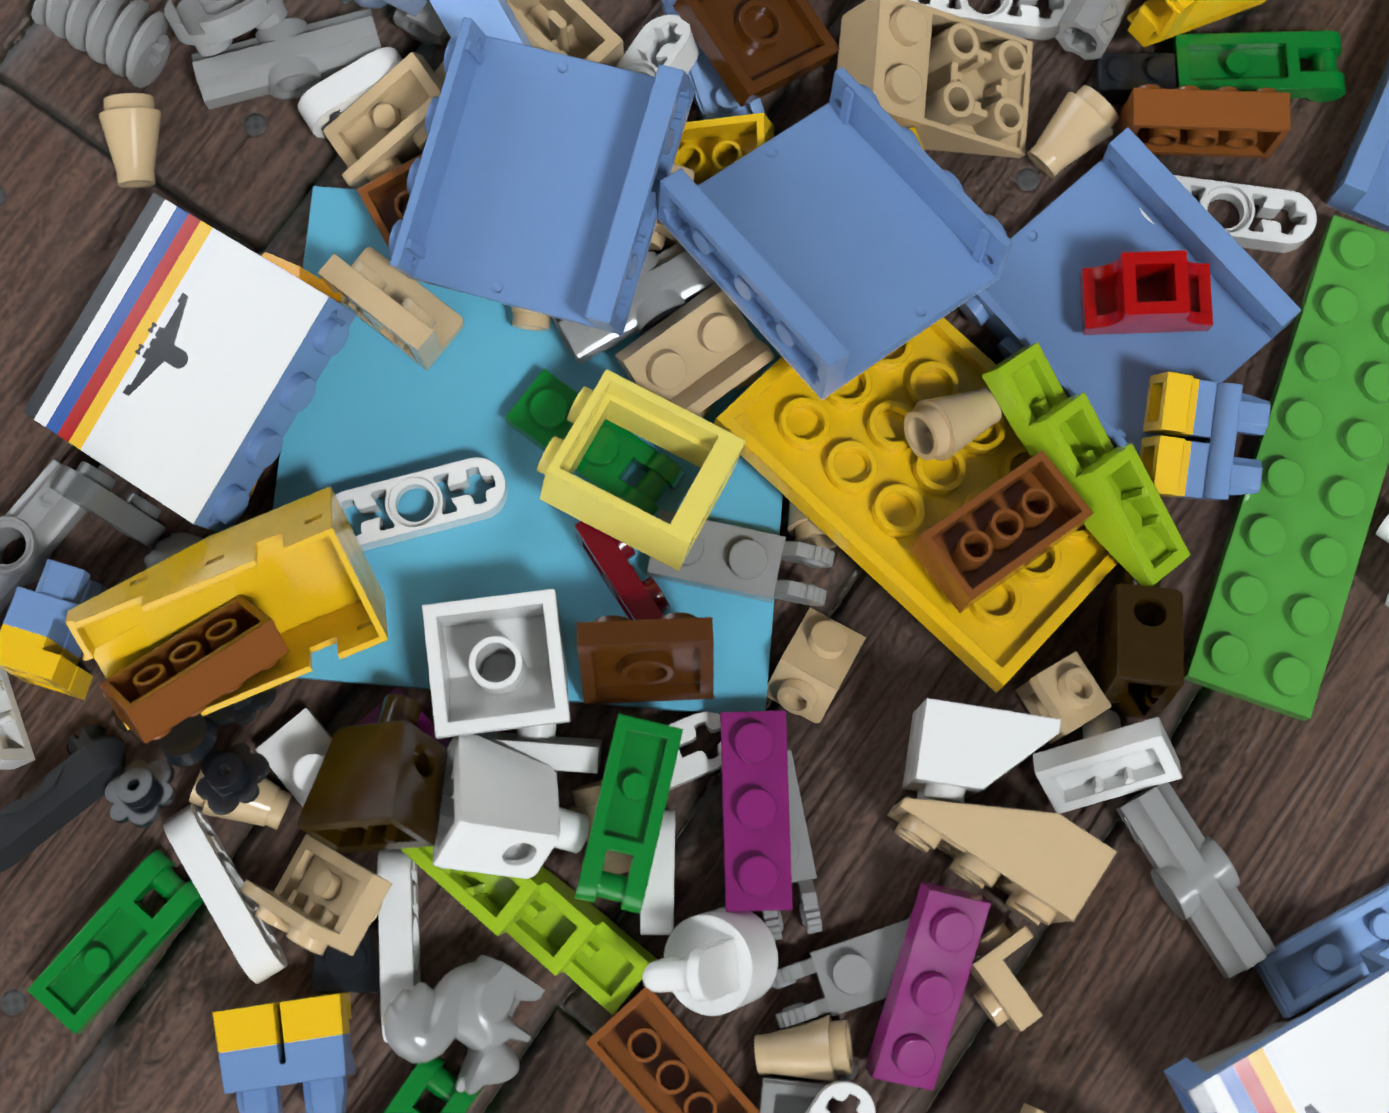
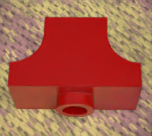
(1146, 295)

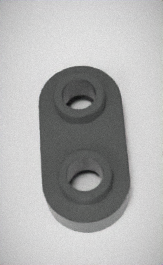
(91, 491)

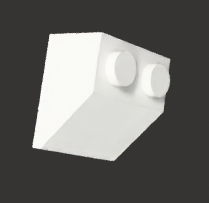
(496, 663)
(968, 747)

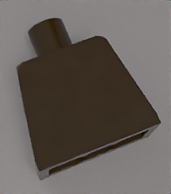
(1140, 648)
(378, 784)

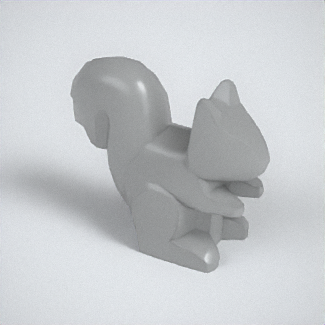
(467, 1005)

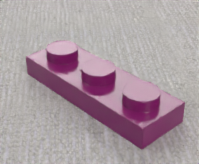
(756, 811)
(927, 986)

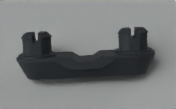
(62, 794)

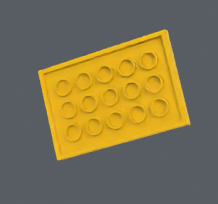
(873, 496)

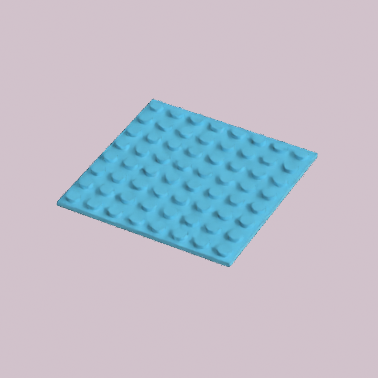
(390, 417)

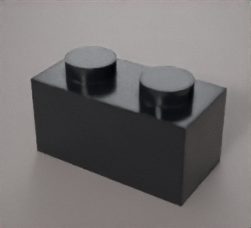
(1118, 73)

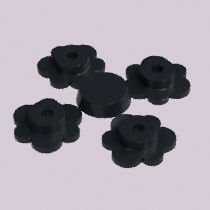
(227, 775)

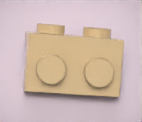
(385, 122)
(321, 899)

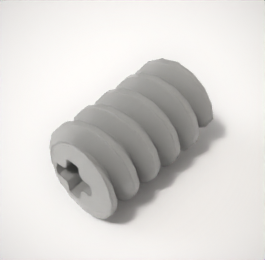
(111, 34)

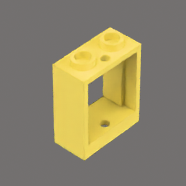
(660, 423)

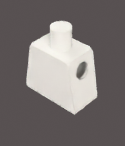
(501, 812)

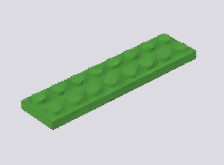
(1322, 472)

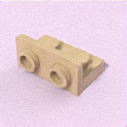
(393, 305)
(697, 353)

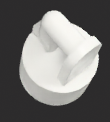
(716, 962)

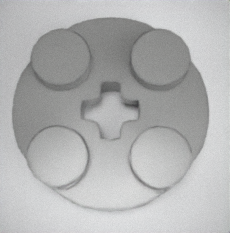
(214, 23)

